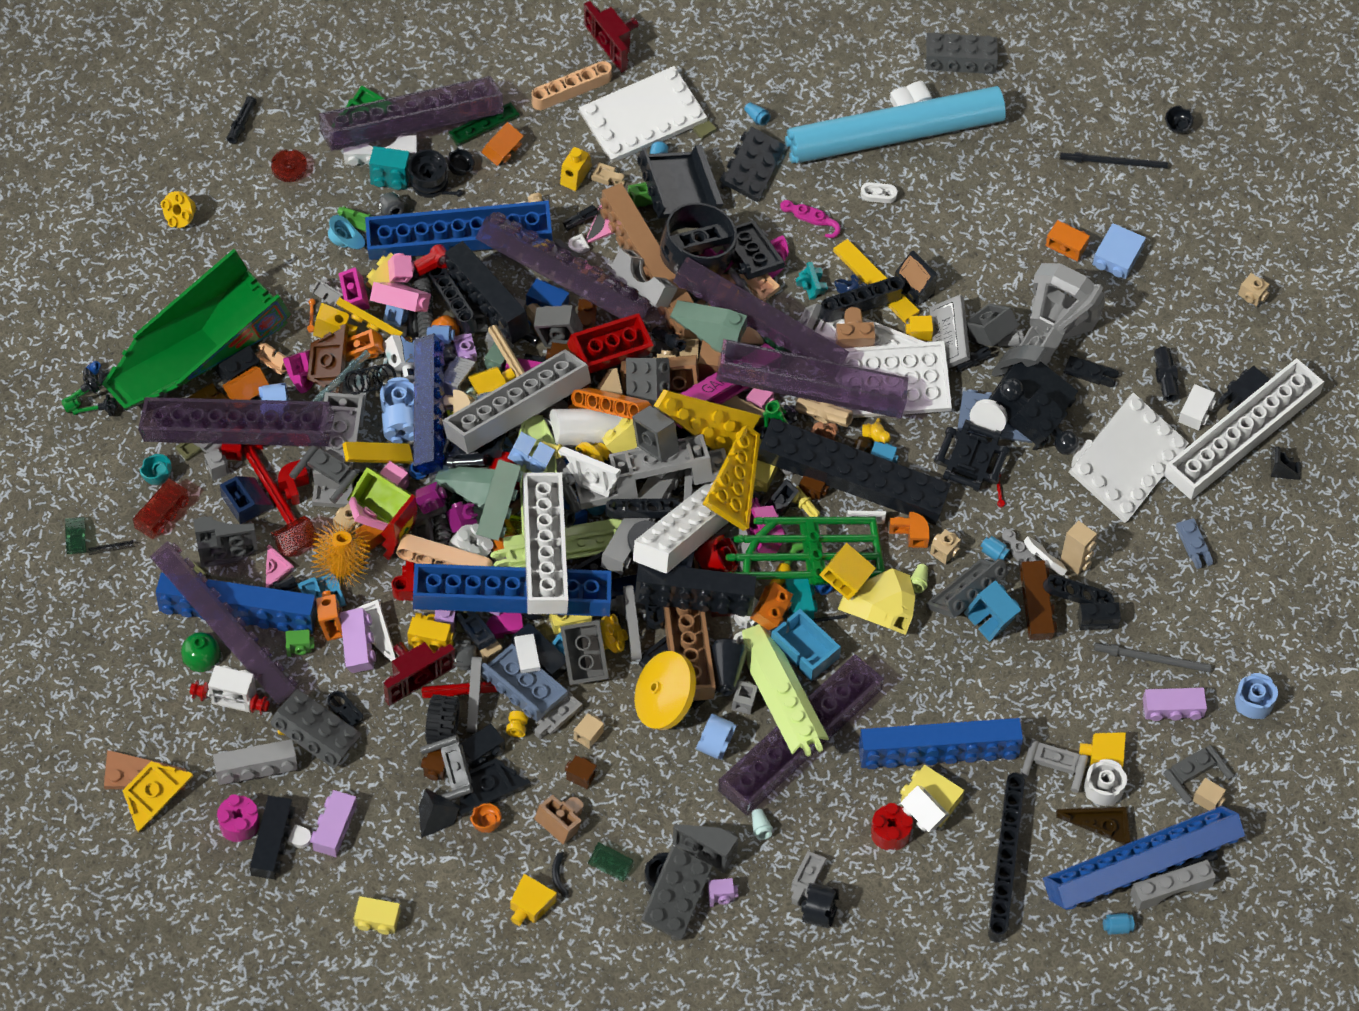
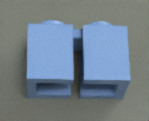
(522, 448)

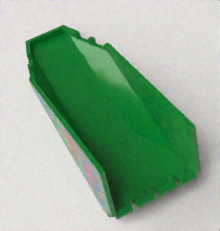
(197, 332)

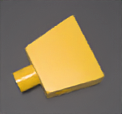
(579, 164)
(330, 320)
(490, 379)
(1105, 746)
(531, 900)

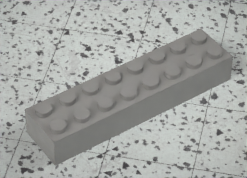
(516, 401)

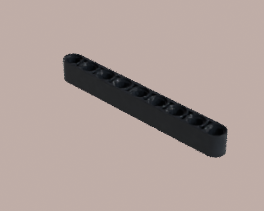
(1004, 865)

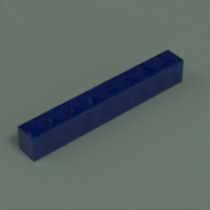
(428, 404)

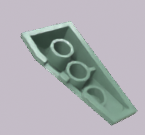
(710, 322)
(468, 482)

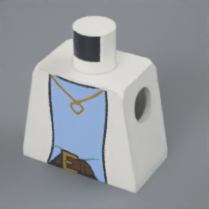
(401, 354)

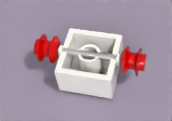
(231, 689)

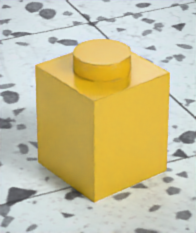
(920, 327)

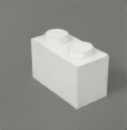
(1196, 407)
(924, 809)

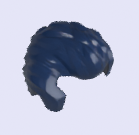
(843, 285)

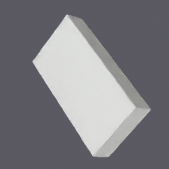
(527, 653)

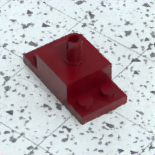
(610, 33)
(416, 669)

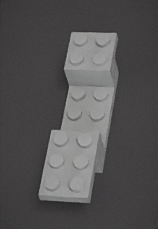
(348, 417)
(639, 464)

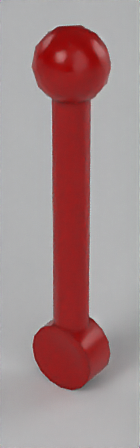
(1001, 503)

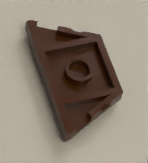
(328, 358)

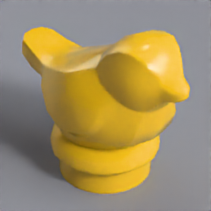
(875, 432)

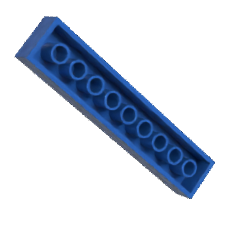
(420, 231)
(503, 589)
(1143, 857)

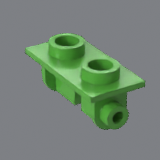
(356, 218)

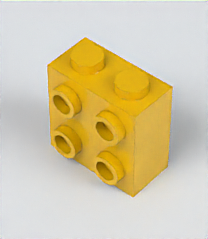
(847, 571)
(432, 632)

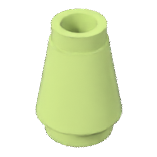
(920, 578)

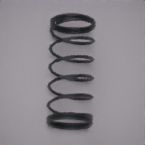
(362, 381)

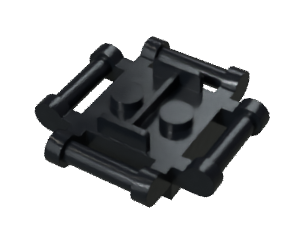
(481, 456)
(972, 456)

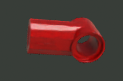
(434, 259)

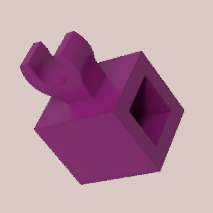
(430, 497)
(461, 515)

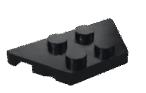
(490, 784)

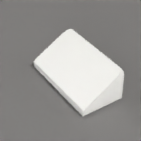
(880, 515)

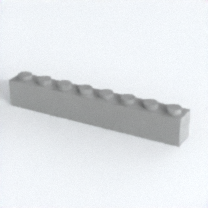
(617, 553)

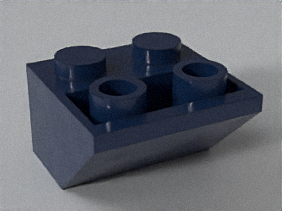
(245, 498)

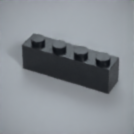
(271, 837)

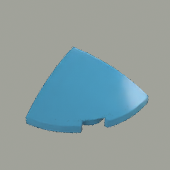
(315, 587)

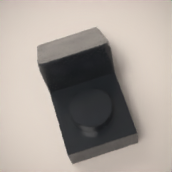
(784, 498)

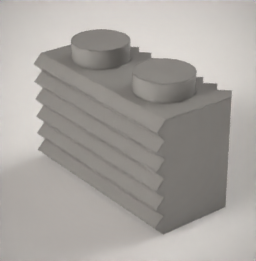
(457, 375)

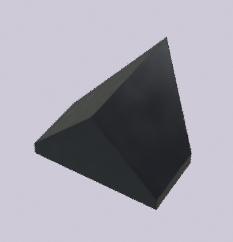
(1284, 466)
(436, 813)

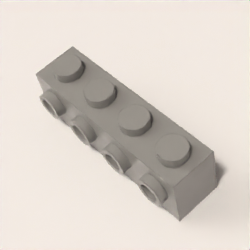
(255, 762)

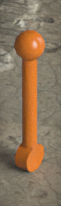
(310, 328)

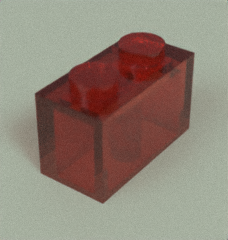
(294, 536)

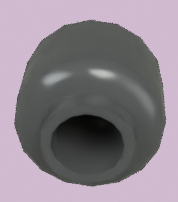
(390, 204)
(463, 654)

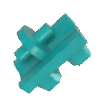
(809, 280)

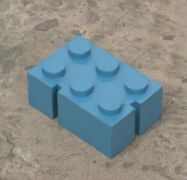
(996, 602)
(806, 644)

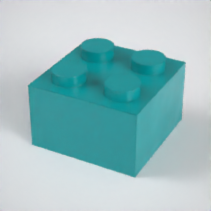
(389, 168)

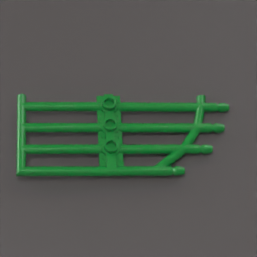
(812, 546)

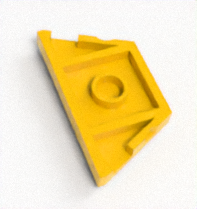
(372, 322)
(152, 791)

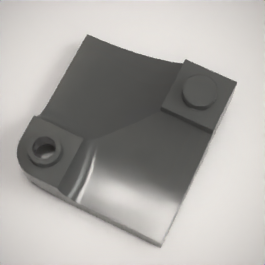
(223, 542)

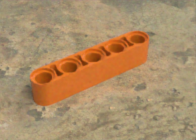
(608, 402)

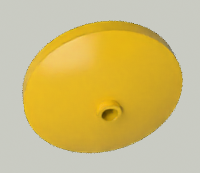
(665, 690)

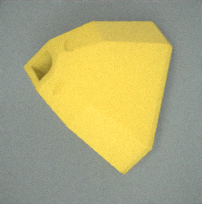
(884, 600)

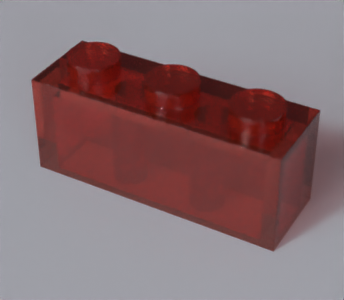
(161, 509)

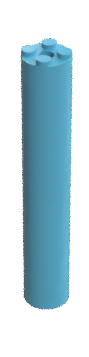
(895, 124)

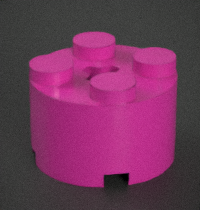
(238, 818)

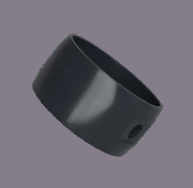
(712, 230)

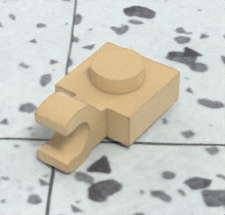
(606, 174)

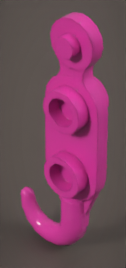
(811, 216)

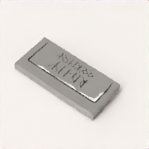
(951, 327)

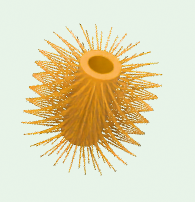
(340, 556)

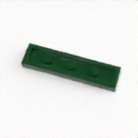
(481, 126)

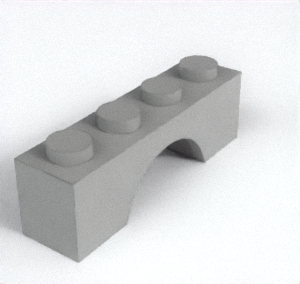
(630, 267)
(1190, 878)

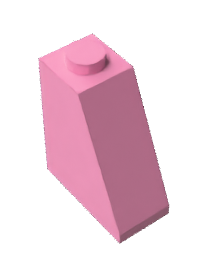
(400, 296)

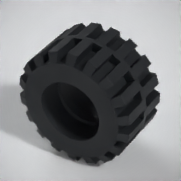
(442, 718)

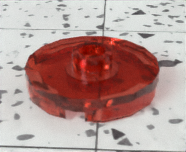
(289, 158)

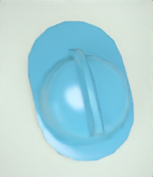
(344, 234)

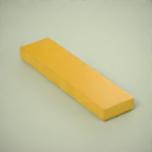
(377, 452)

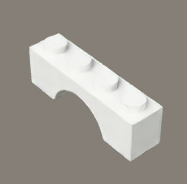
(362, 153)

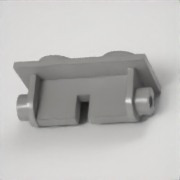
(323, 287)

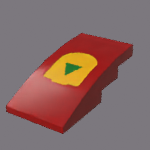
(400, 524)

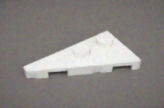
(379, 629)

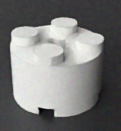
(468, 541)
(1105, 782)

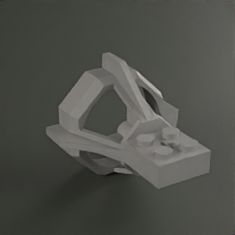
(1058, 315)

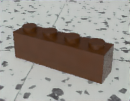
(1037, 601)

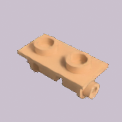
(267, 357)

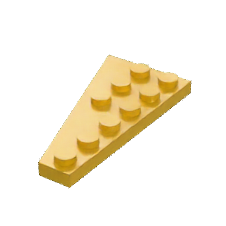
(715, 421)
(734, 485)

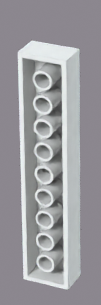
(1243, 429)

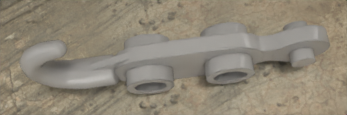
(1018, 548)

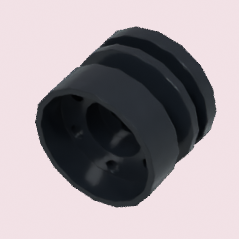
(428, 173)

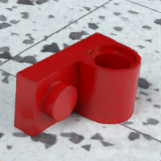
(405, 580)

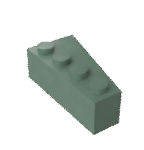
(498, 500)

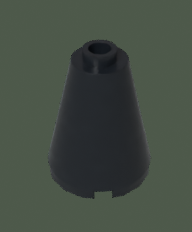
(727, 664)

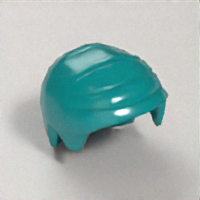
(156, 469)

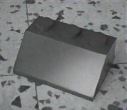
(584, 652)

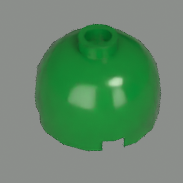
(200, 652)

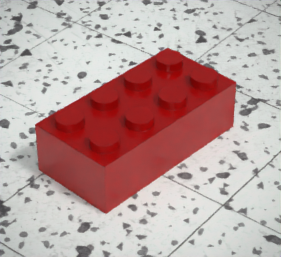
(611, 343)

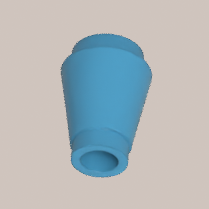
(758, 114)

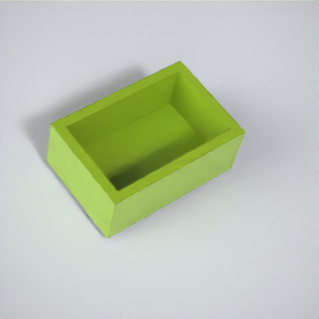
(379, 495)

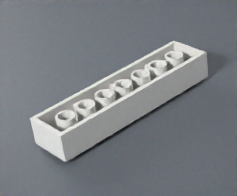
(678, 533)
(545, 543)

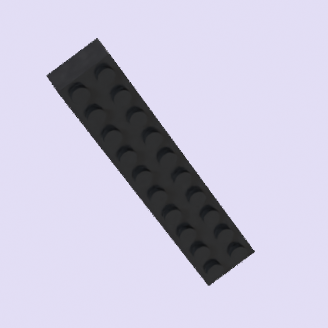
(853, 470)

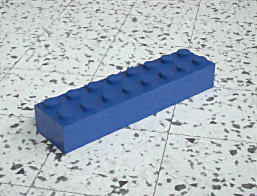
(252, 604)
(940, 743)

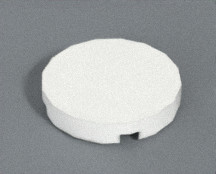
(989, 415)

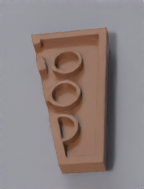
(124, 768)

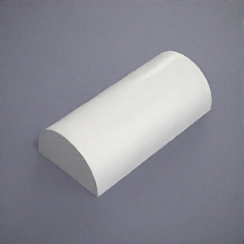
(581, 425)

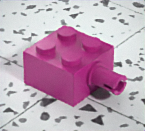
(765, 511)

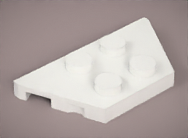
(590, 472)

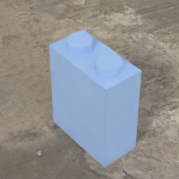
(1119, 251)

